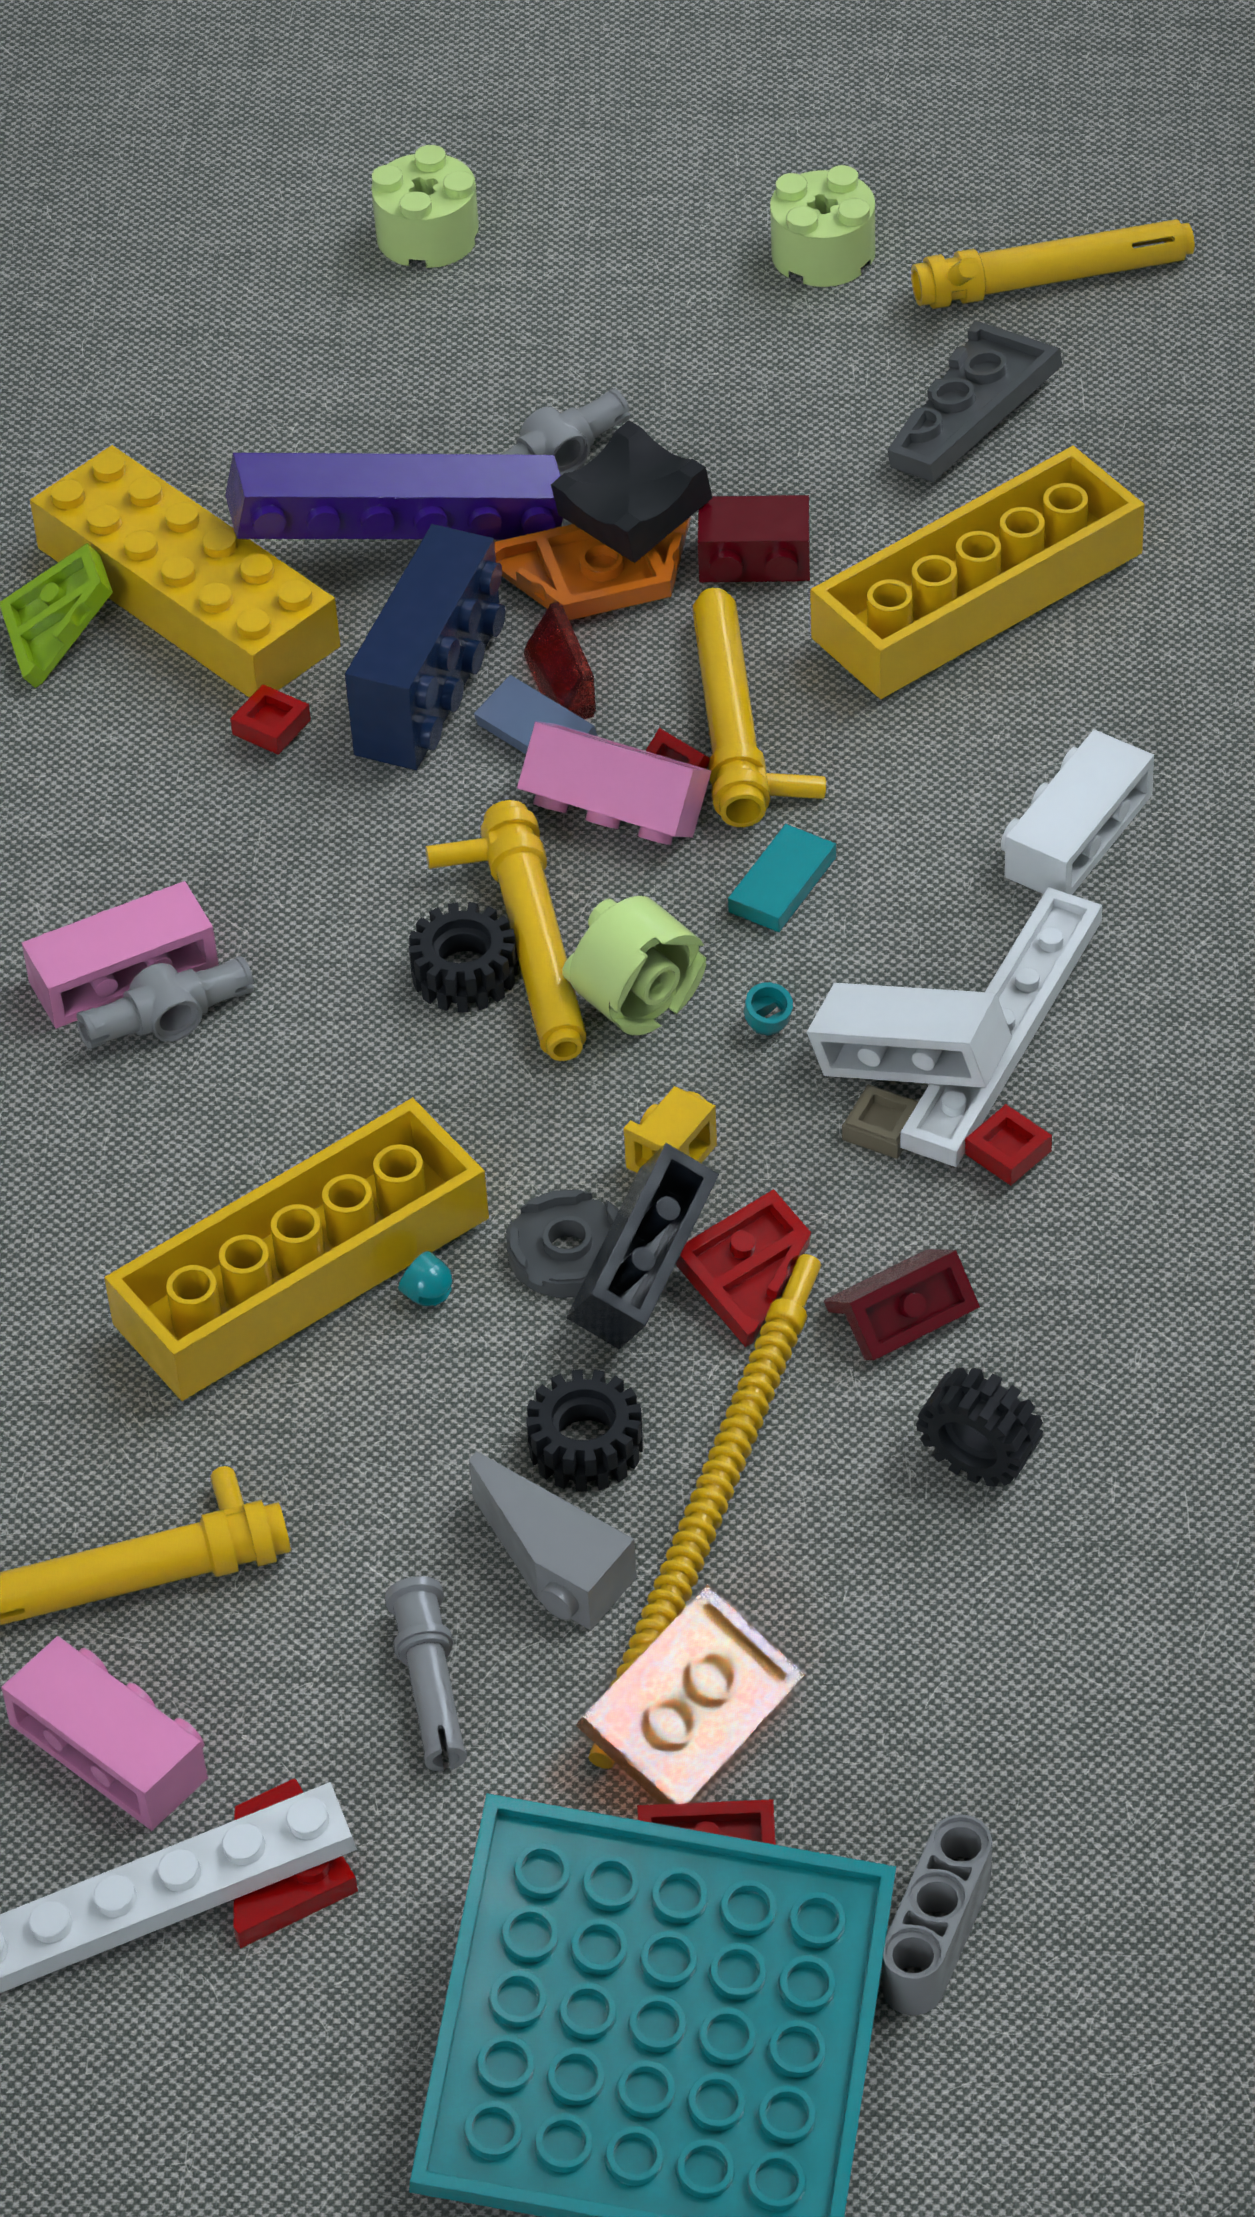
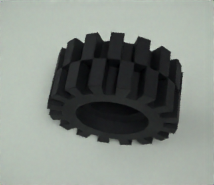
(457, 933)
(577, 1402)
(979, 1426)

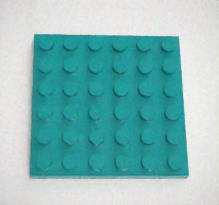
(652, 2022)

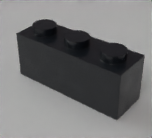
(642, 1246)

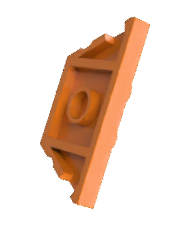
(585, 573)

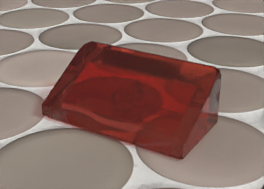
(560, 663)

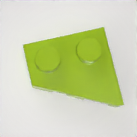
(54, 611)

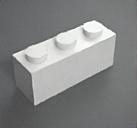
(1078, 814)
(910, 1034)

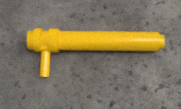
(976, 274)
(737, 766)
(518, 864)
(215, 1544)

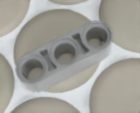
(930, 1940)

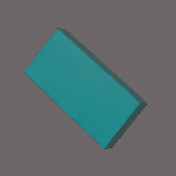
(782, 877)

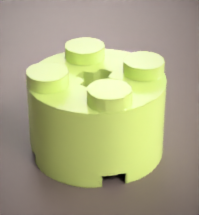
(425, 208)
(822, 226)
(635, 963)

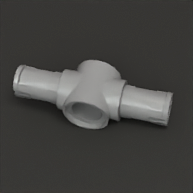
(570, 432)
(165, 1002)

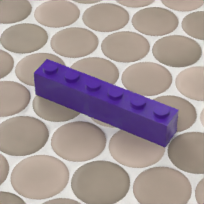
(390, 495)

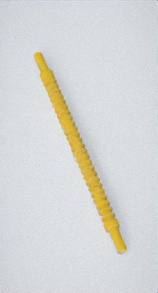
(721, 1472)

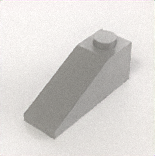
(563, 1553)

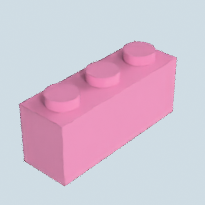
(613, 782)
(102, 954)
(106, 1731)

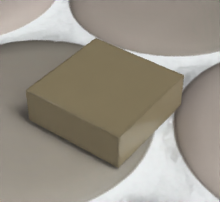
(878, 1121)

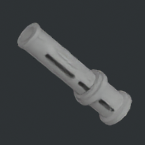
(423, 1647)

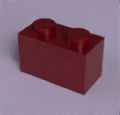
(754, 539)

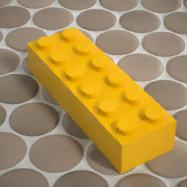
(976, 571)
(189, 573)
(296, 1248)

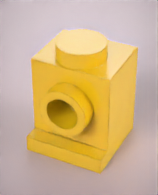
(680, 1120)

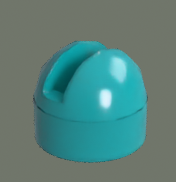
(762, 1001)
(426, 1280)

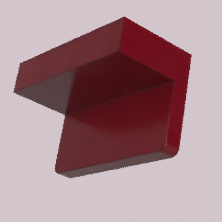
(905, 1301)

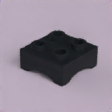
(632, 493)

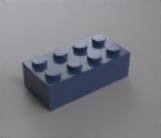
(424, 647)

